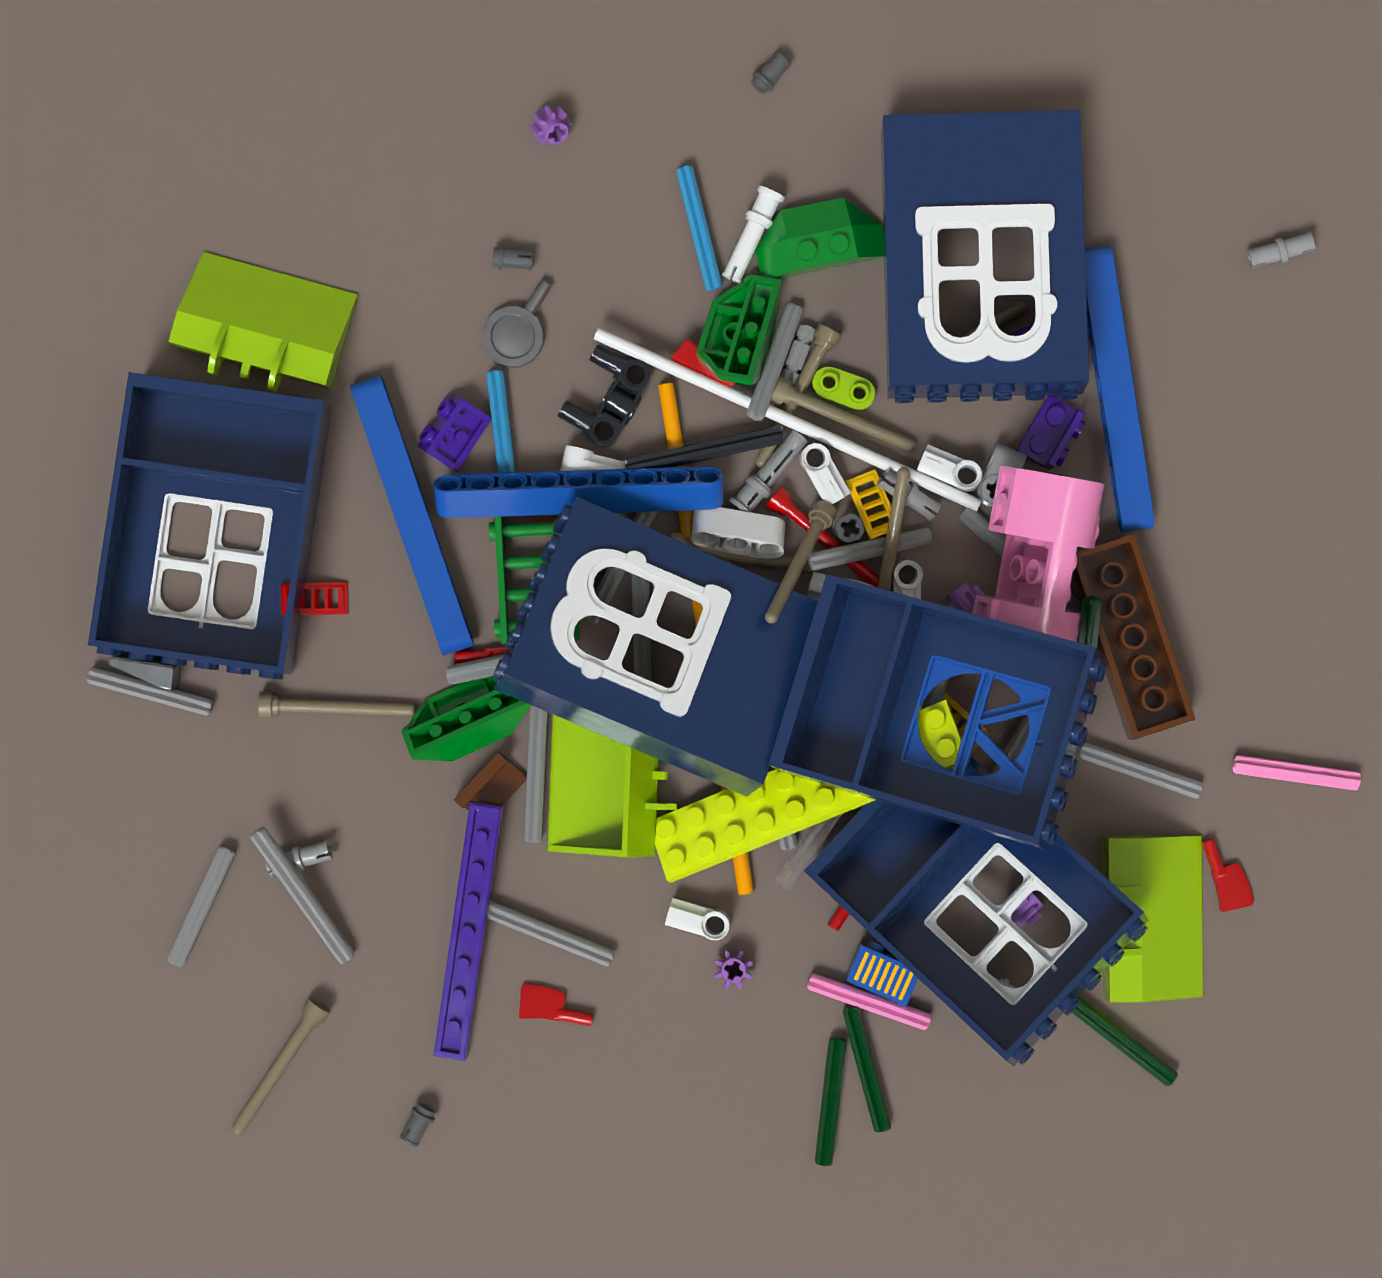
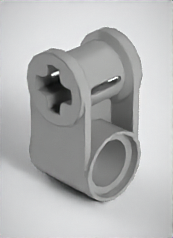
(1002, 456)

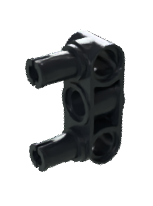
(619, 402)

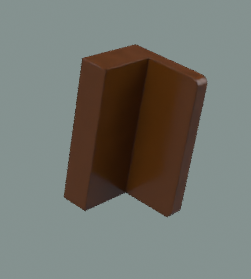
(493, 783)

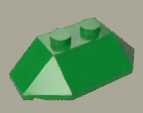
(818, 239)
(741, 330)
(462, 721)

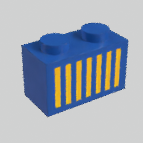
(881, 973)

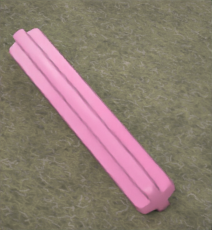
(1296, 772)
(868, 1001)

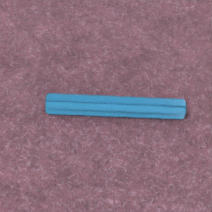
(699, 228)
(500, 421)

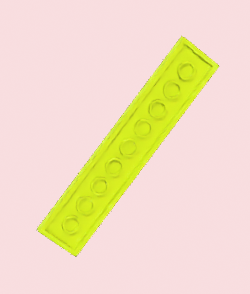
(785, 804)

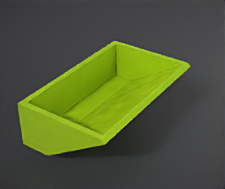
(263, 322)
(601, 795)
(1165, 883)

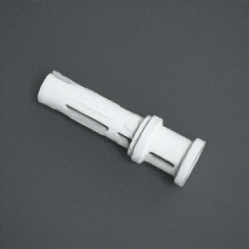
(758, 220)

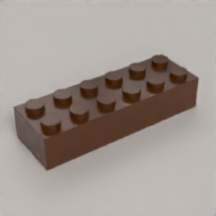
(1133, 639)

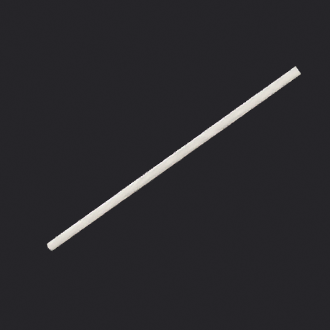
(785, 418)

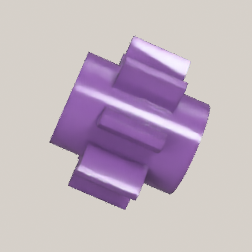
(550, 125)
(964, 597)
(1027, 911)
(736, 977)

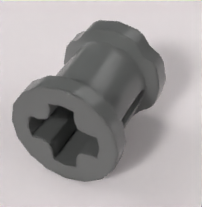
(839, 531)

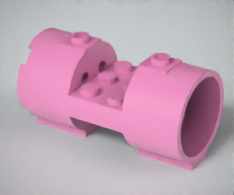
(1043, 526)

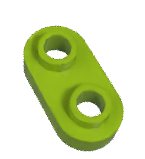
(843, 390)

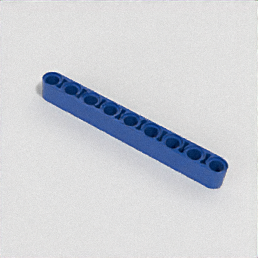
(1116, 392)
(550, 490)
(412, 515)

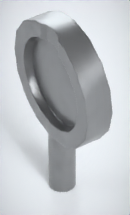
(514, 333)

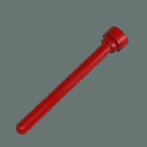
(783, 503)

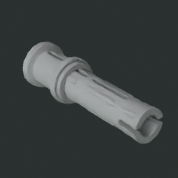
(759, 486)

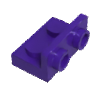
(453, 431)
(1051, 432)

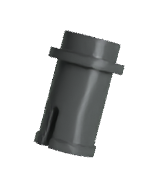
(770, 73)
(512, 258)
(417, 1124)

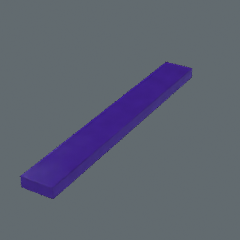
(468, 930)

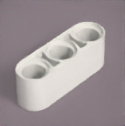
(738, 532)

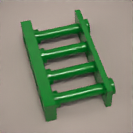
(497, 533)

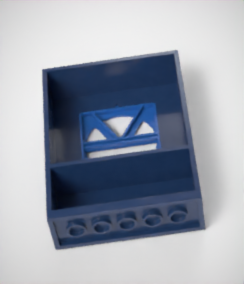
(862, 693)

